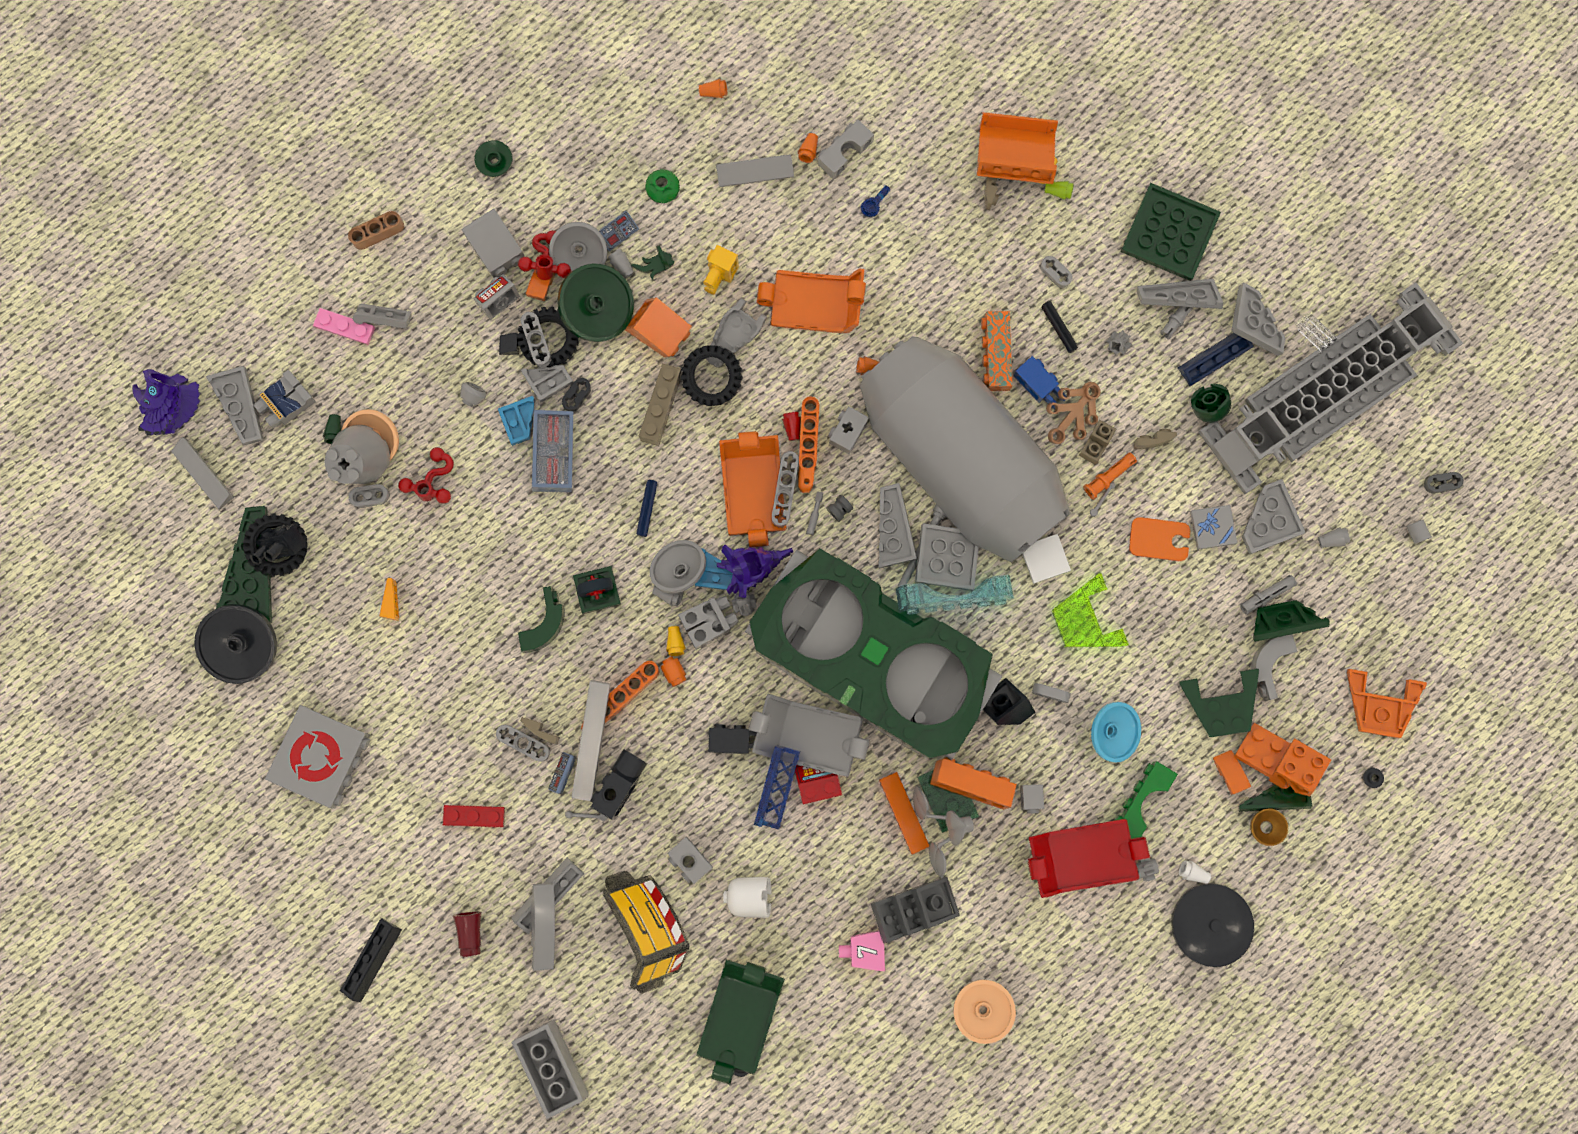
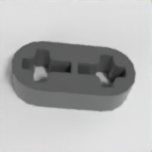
(1444, 487)

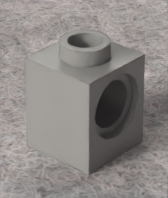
(1032, 798)

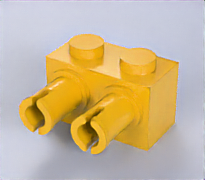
(722, 267)

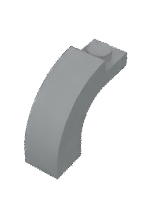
(1265, 659)

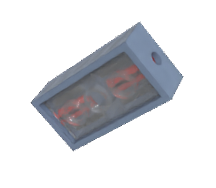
(552, 451)

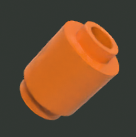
(673, 671)

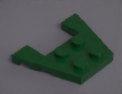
(1228, 712)

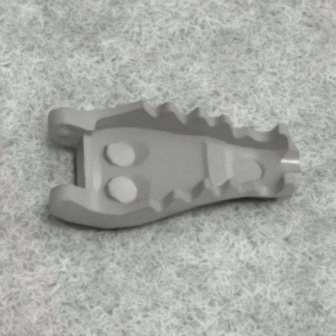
(736, 330)

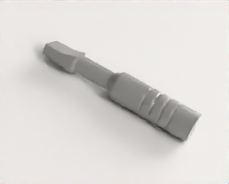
(814, 514)

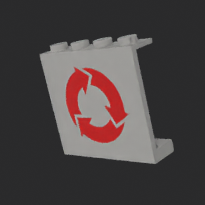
(318, 757)

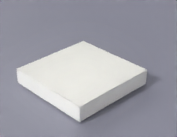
(1046, 559)

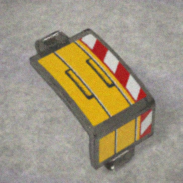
(649, 928)

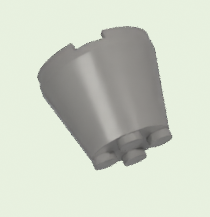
(357, 456)

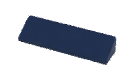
(1214, 358)

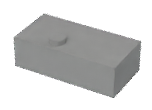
(550, 1069)

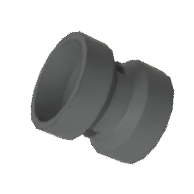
(840, 508)

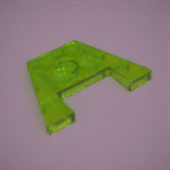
(1079, 623)

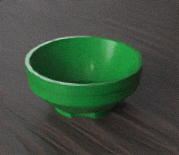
(662, 194)

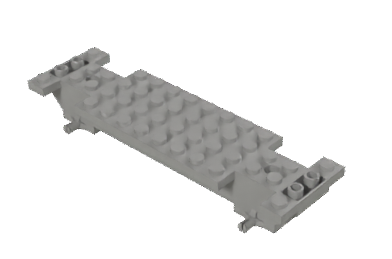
(1330, 387)

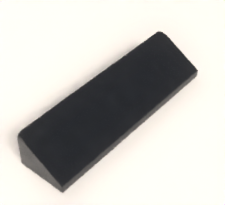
(370, 960)

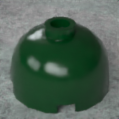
(1211, 403)

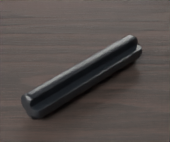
(1059, 327)

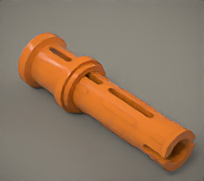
(1103, 480)

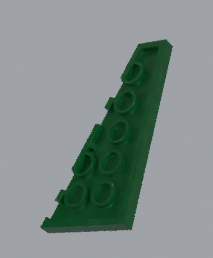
(242, 582)

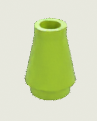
(1060, 189)

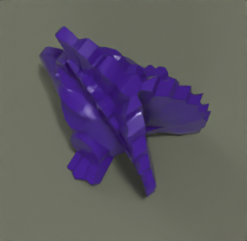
(750, 566)

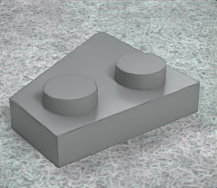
(547, 380)

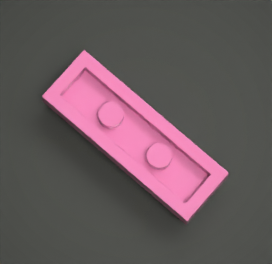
(343, 326)

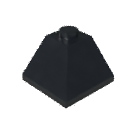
(1008, 705)

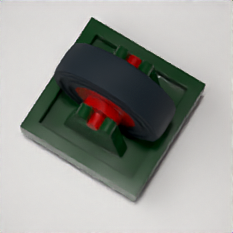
(596, 590)

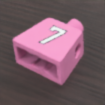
(865, 951)

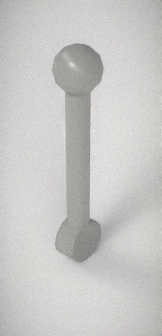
(1093, 512)
(569, 814)

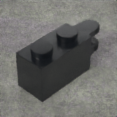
(730, 740)

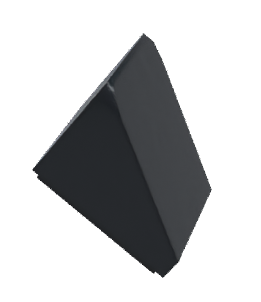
(509, 344)

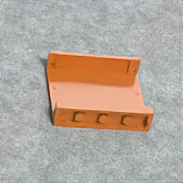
(1017, 148)

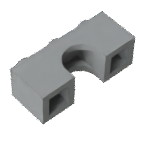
(856, 137)

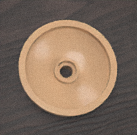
(380, 423)
(996, 1020)

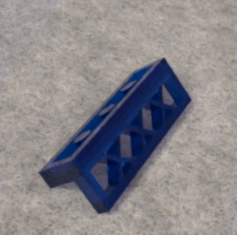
(768, 789)

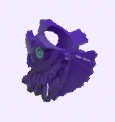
(166, 402)

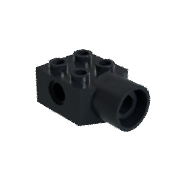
(623, 780)

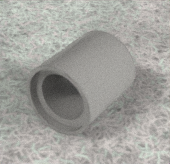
(1418, 531)

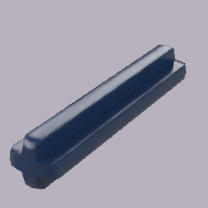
(646, 509)

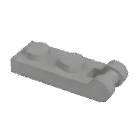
(382, 316)

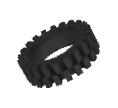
(561, 355)
(692, 388)
(267, 567)

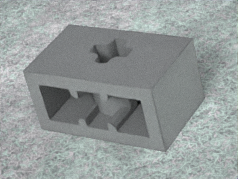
(843, 440)

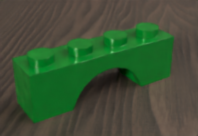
(1156, 778)

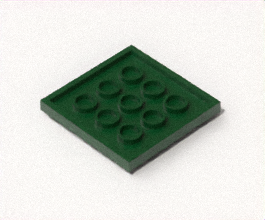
(1170, 232)

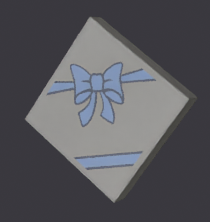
(1213, 527)

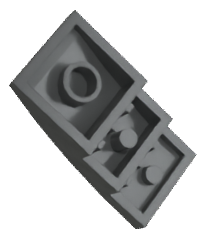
(915, 910)

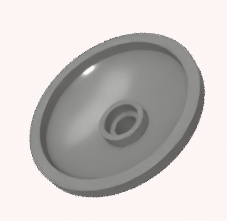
(578, 234)
(672, 561)

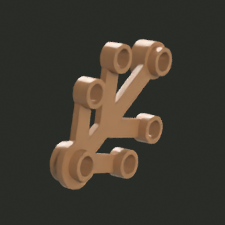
(1076, 411)

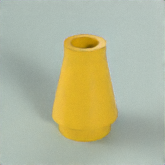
(675, 642)

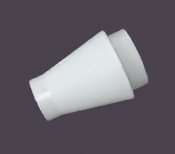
(1193, 872)

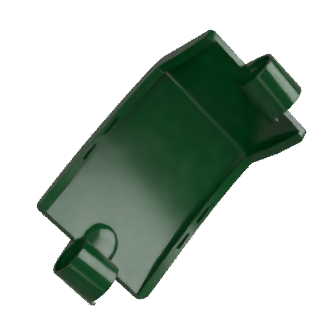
(739, 1019)

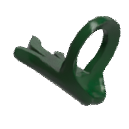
(656, 264)

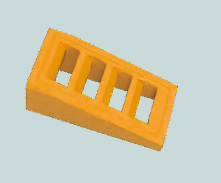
(389, 605)

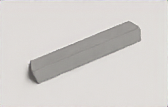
(755, 170)
(202, 473)
(563, 879)

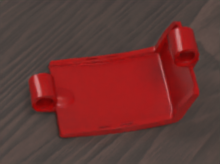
(1085, 857)

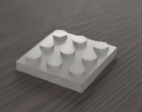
(946, 558)

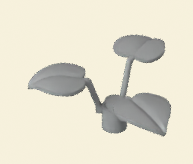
(956, 829)

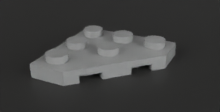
(1255, 321)
(1272, 519)

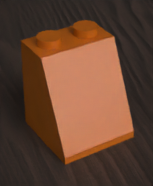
(659, 327)

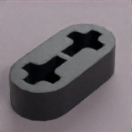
(573, 392)

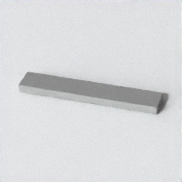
(591, 740)

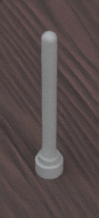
(938, 515)

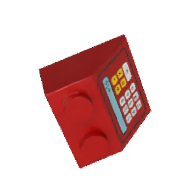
(816, 784)

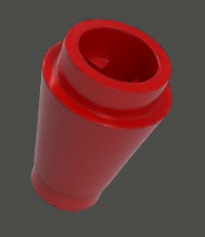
(792, 425)

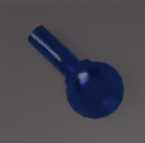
(871, 207)

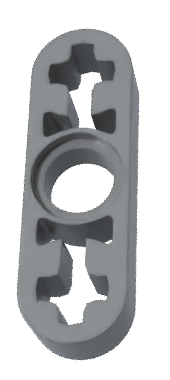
(526, 328)
(512, 731)

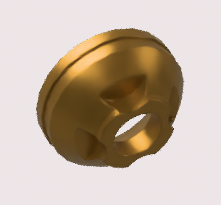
(1279, 827)

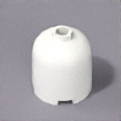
(749, 897)

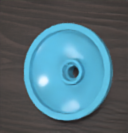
(1116, 732)

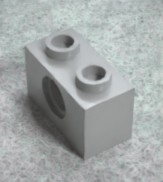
(687, 848)

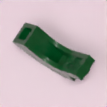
(549, 629)

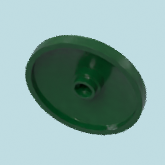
(595, 302)

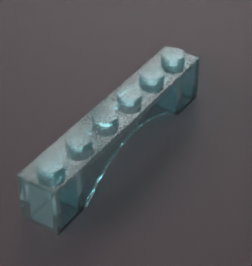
(920, 597)

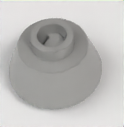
(472, 394)

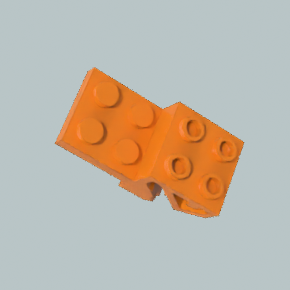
(1282, 761)

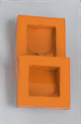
(538, 288)
(1232, 772)

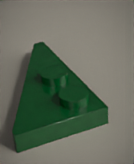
(1277, 799)

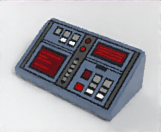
(618, 230)
(562, 773)

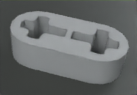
(1059, 268)
(1051, 693)

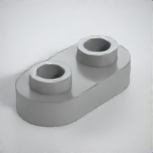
(369, 496)

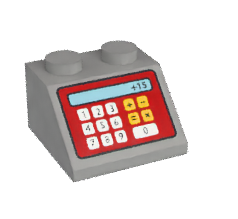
(496, 296)

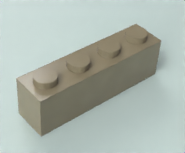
(660, 404)

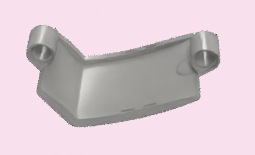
(823, 736)

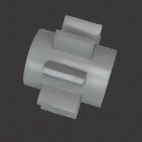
(1119, 342)
(744, 605)
(1147, 869)

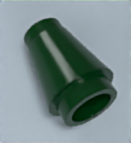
(332, 428)

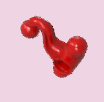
(544, 263)
(443, 495)

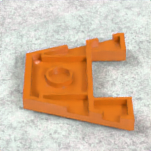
(1381, 713)

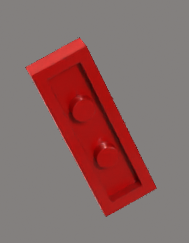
(473, 816)

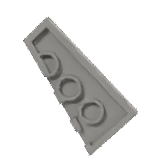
(1184, 294)
(896, 538)

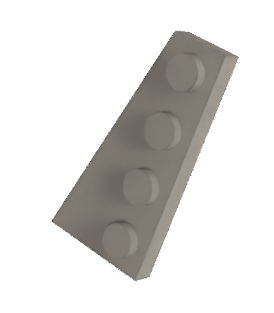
(237, 400)

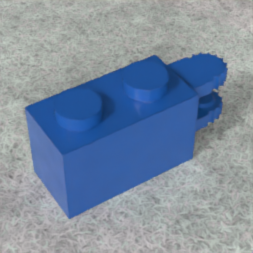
(1038, 381)

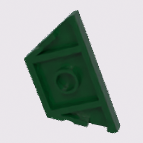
(1286, 619)

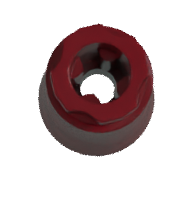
(468, 932)

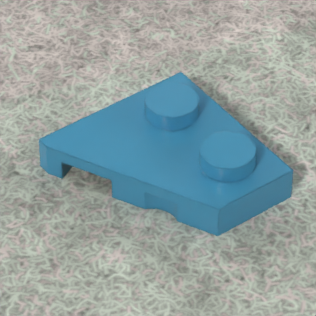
(518, 419)
(714, 576)

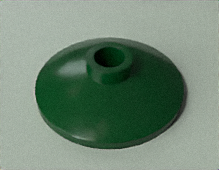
(493, 150)

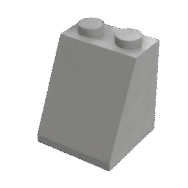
(493, 243)

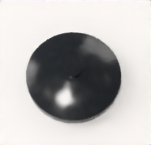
(235, 643)
(1212, 925)

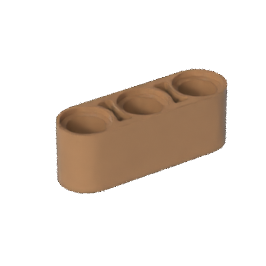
(367, 228)

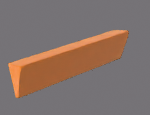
(904, 813)

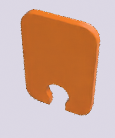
(1154, 539)

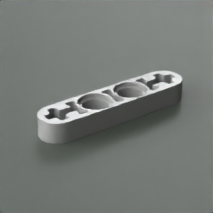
(785, 489)

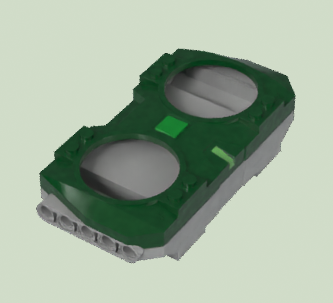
(856, 648)

